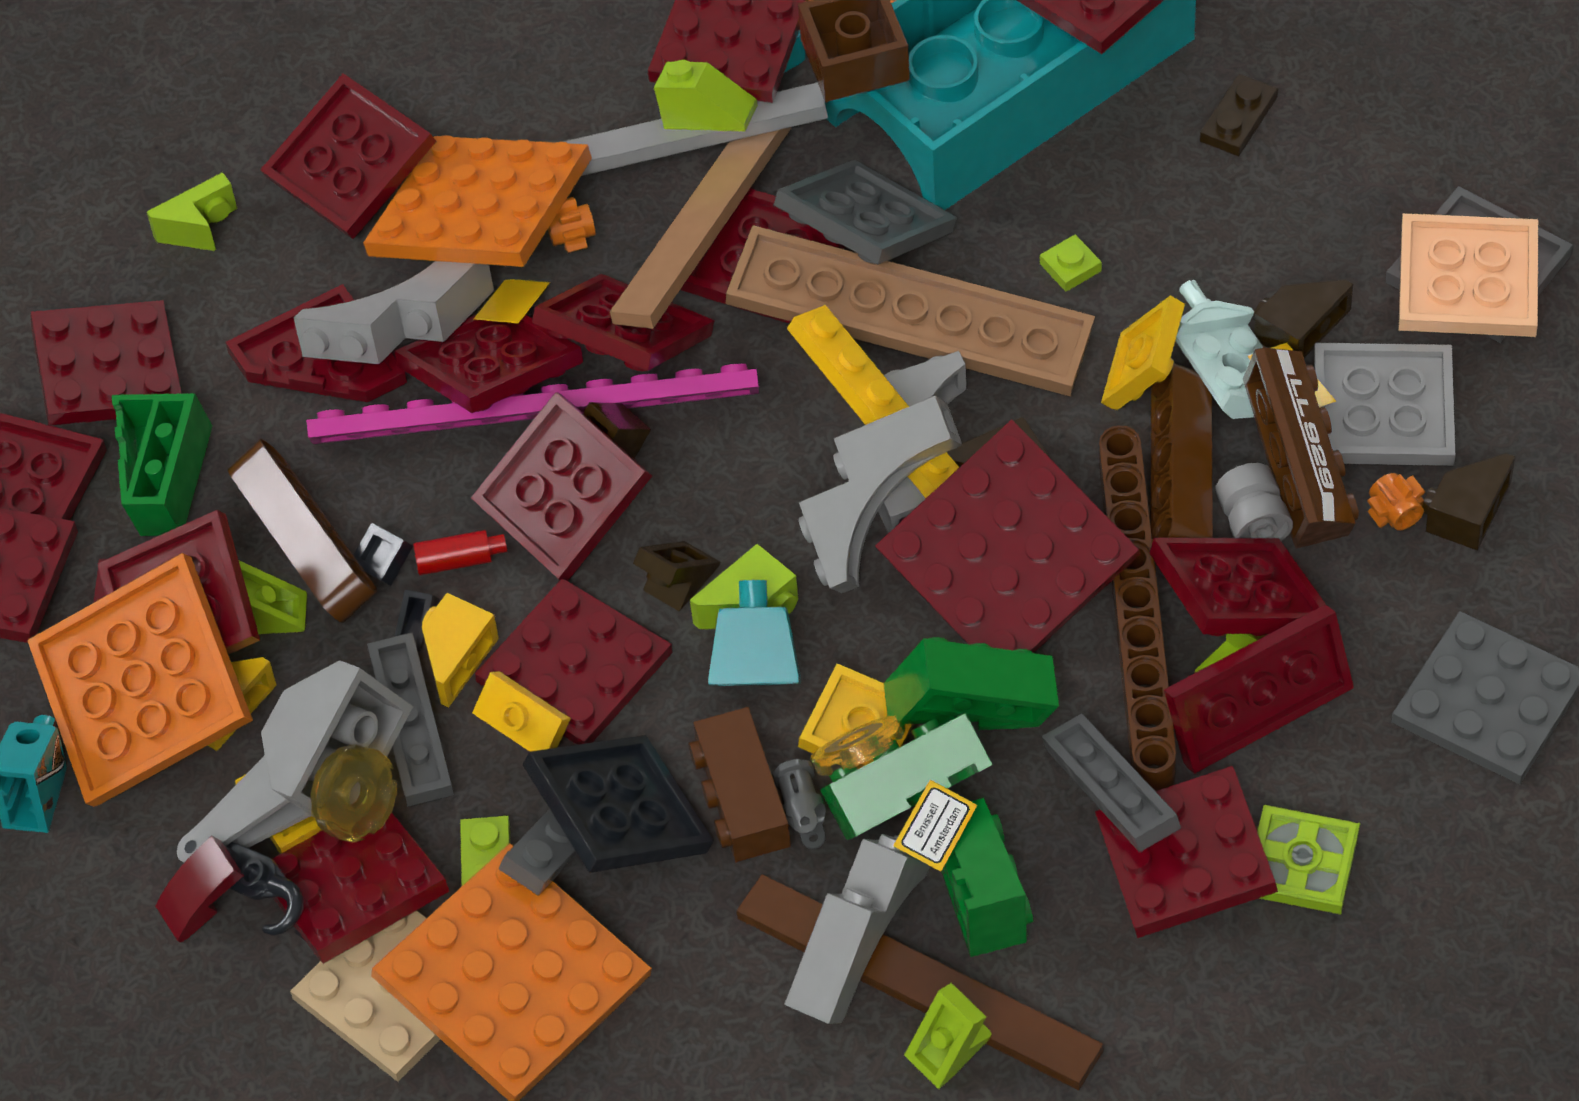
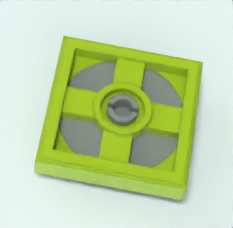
(1308, 857)

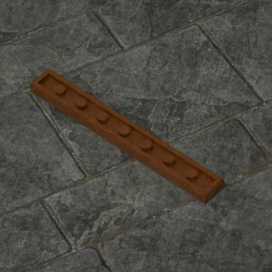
(918, 978)

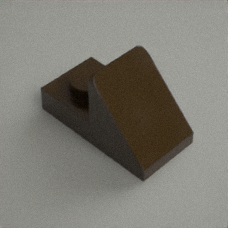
(675, 571)

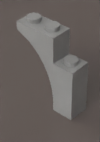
(420, 308)
(936, 377)
(875, 463)
(852, 927)

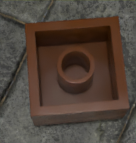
(853, 45)

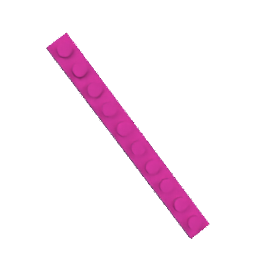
(425, 416)

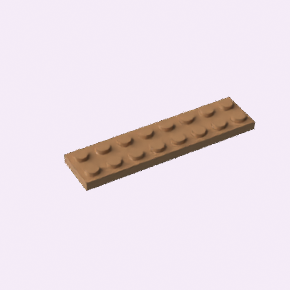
(913, 309)

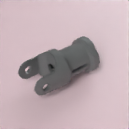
(804, 808)

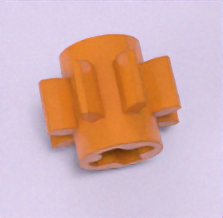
(572, 226)
(1396, 501)

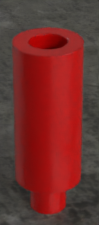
(457, 551)

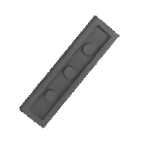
(418, 743)
(1111, 782)

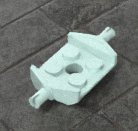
(1214, 337)

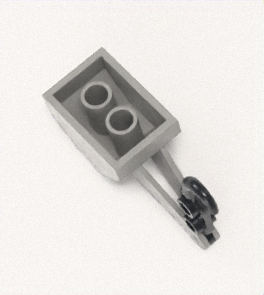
(305, 727)

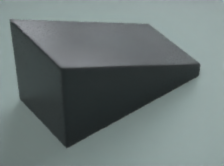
(412, 614)

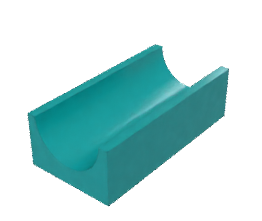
(998, 84)

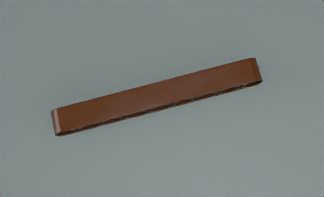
(1141, 624)

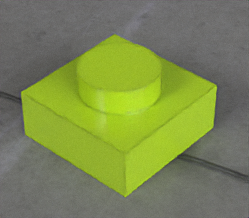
(1070, 263)

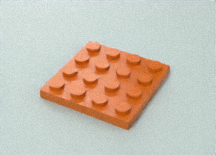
(478, 201)
(139, 680)
(510, 976)

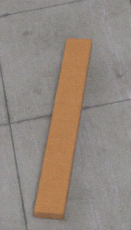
(694, 230)

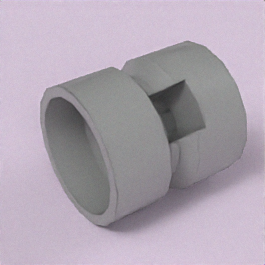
(1253, 503)

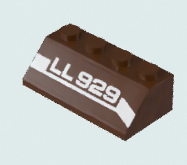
(1299, 446)

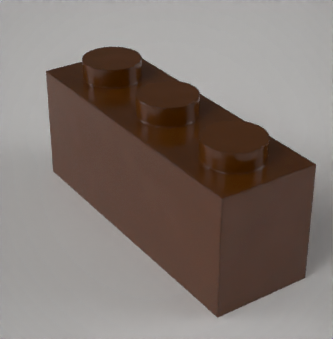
(739, 785)

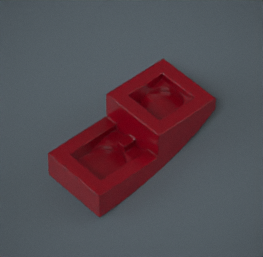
(195, 886)

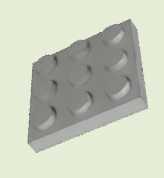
(1389, 402)

